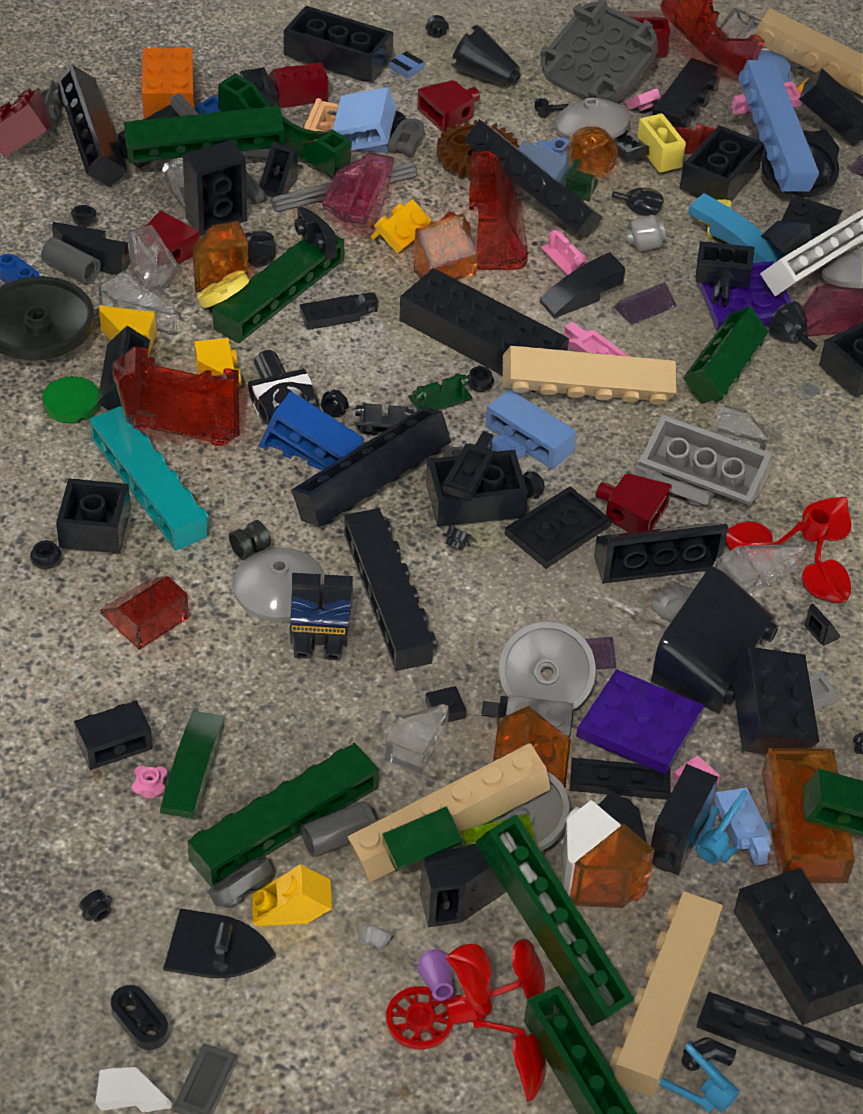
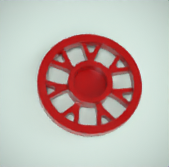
(418, 1018)

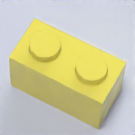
(664, 142)

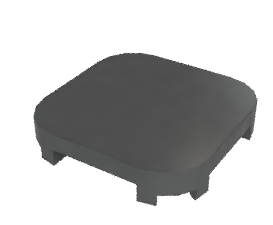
(599, 53)

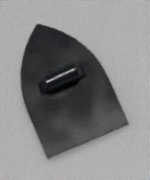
(215, 946)

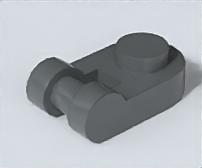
(410, 131)

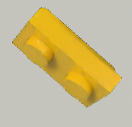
(401, 226)

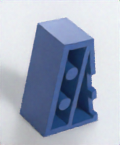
(308, 433)

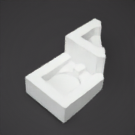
(128, 1088)

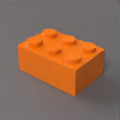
(164, 75)

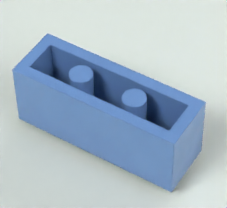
(540, 432)

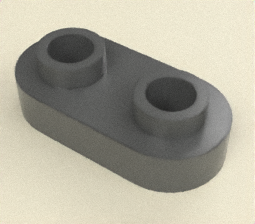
(250, 875)

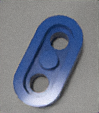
(14, 268)

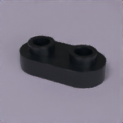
(141, 1019)

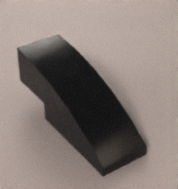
(111, 253)
(584, 285)

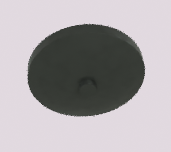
(43, 318)

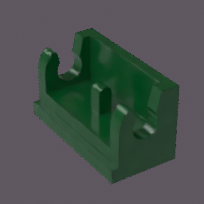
(421, 838)

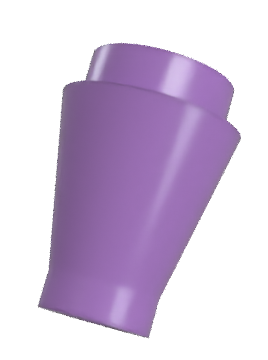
(436, 973)

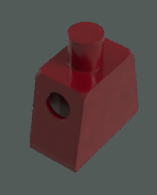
(447, 104)
(176, 235)
(635, 502)

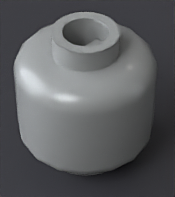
(646, 233)

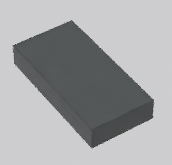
(206, 1081)

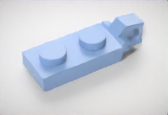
(746, 826)

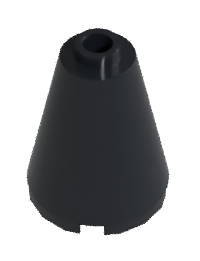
(485, 59)

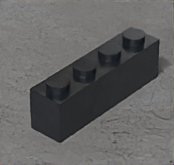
(688, 93)

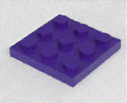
(757, 296)
(640, 721)

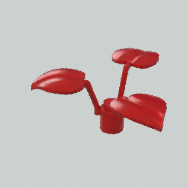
(821, 521)
(475, 1004)

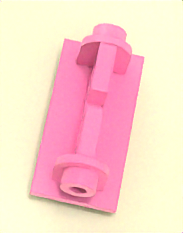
(565, 256)

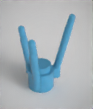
(714, 844)
(717, 1089)

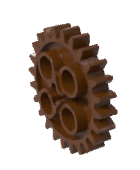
(456, 153)

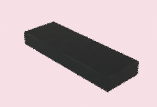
(620, 777)

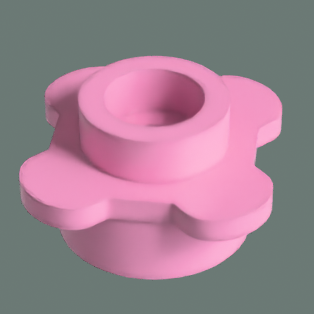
(149, 788)

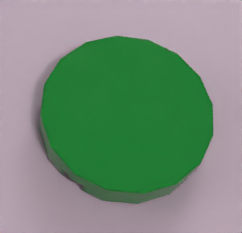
(70, 399)

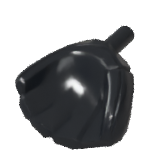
(642, 200)
(259, 246)
(790, 325)

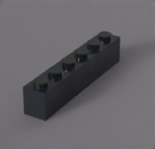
(91, 126)
(535, 179)
(371, 466)
(389, 590)

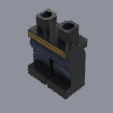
(318, 625)

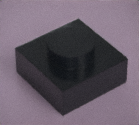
(449, 697)

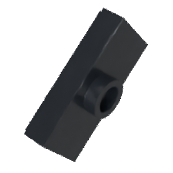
(630, 147)

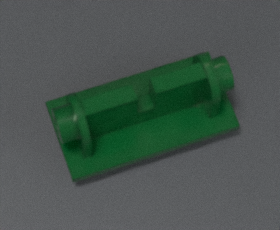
(441, 396)

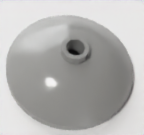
(593, 112)
(845, 270)
(265, 581)
(550, 647)
(545, 812)

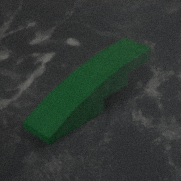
(192, 765)

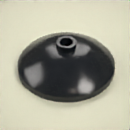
(826, 164)

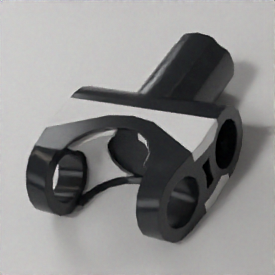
(276, 384)

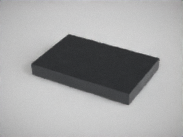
(557, 527)

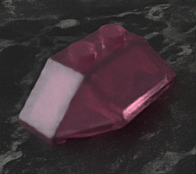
(360, 190)
(833, 309)

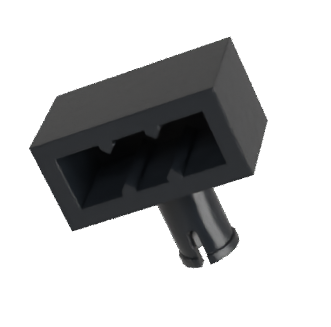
(724, 267)

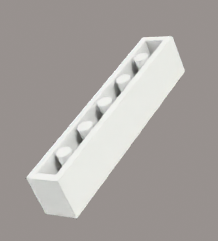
(814, 254)

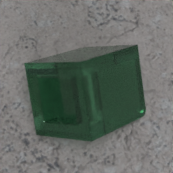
(581, 183)

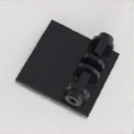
(817, 215)

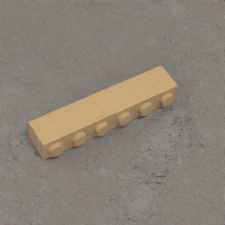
(812, 49)
(589, 374)
(470, 801)
(667, 994)

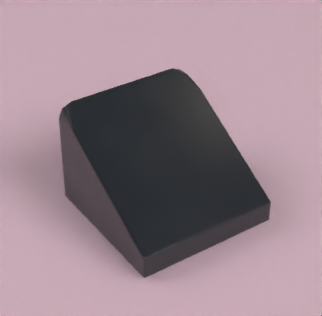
(820, 626)

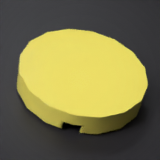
(224, 289)

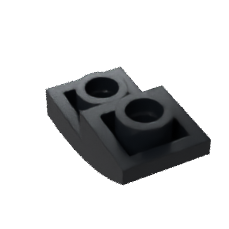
(317, 231)

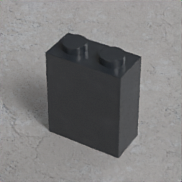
(682, 819)

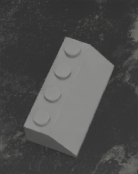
(707, 460)

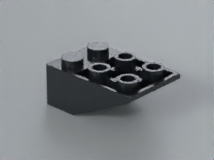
(457, 885)

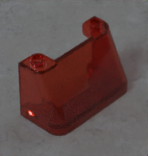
(698, 25)
(500, 215)
(178, 400)

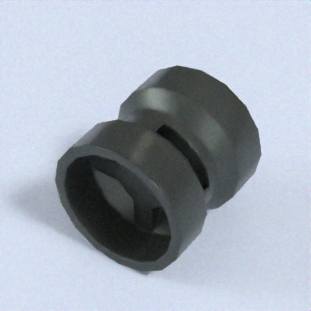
(250, 539)

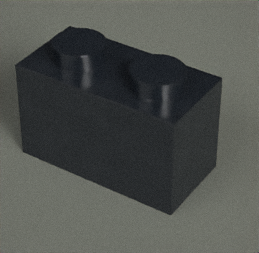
(113, 735)

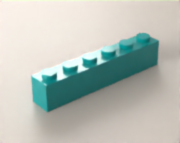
(149, 479)

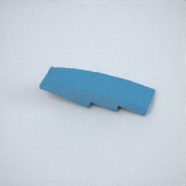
(733, 228)

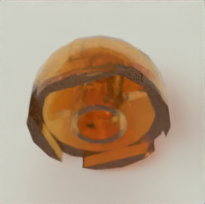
(594, 148)

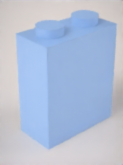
(366, 117)

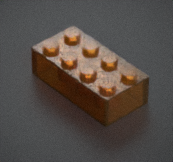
(820, 851)

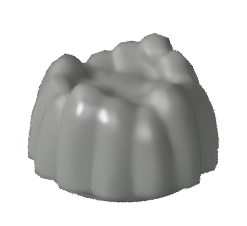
(372, 935)

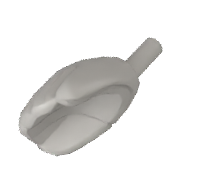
(670, 600)

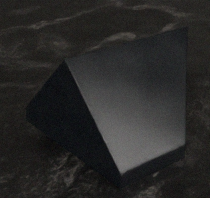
(788, 235)

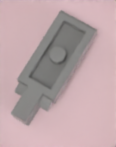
(693, 494)

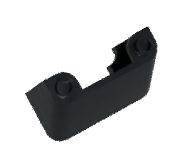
(707, 637)

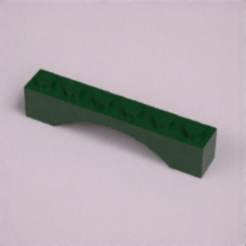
(323, 149)

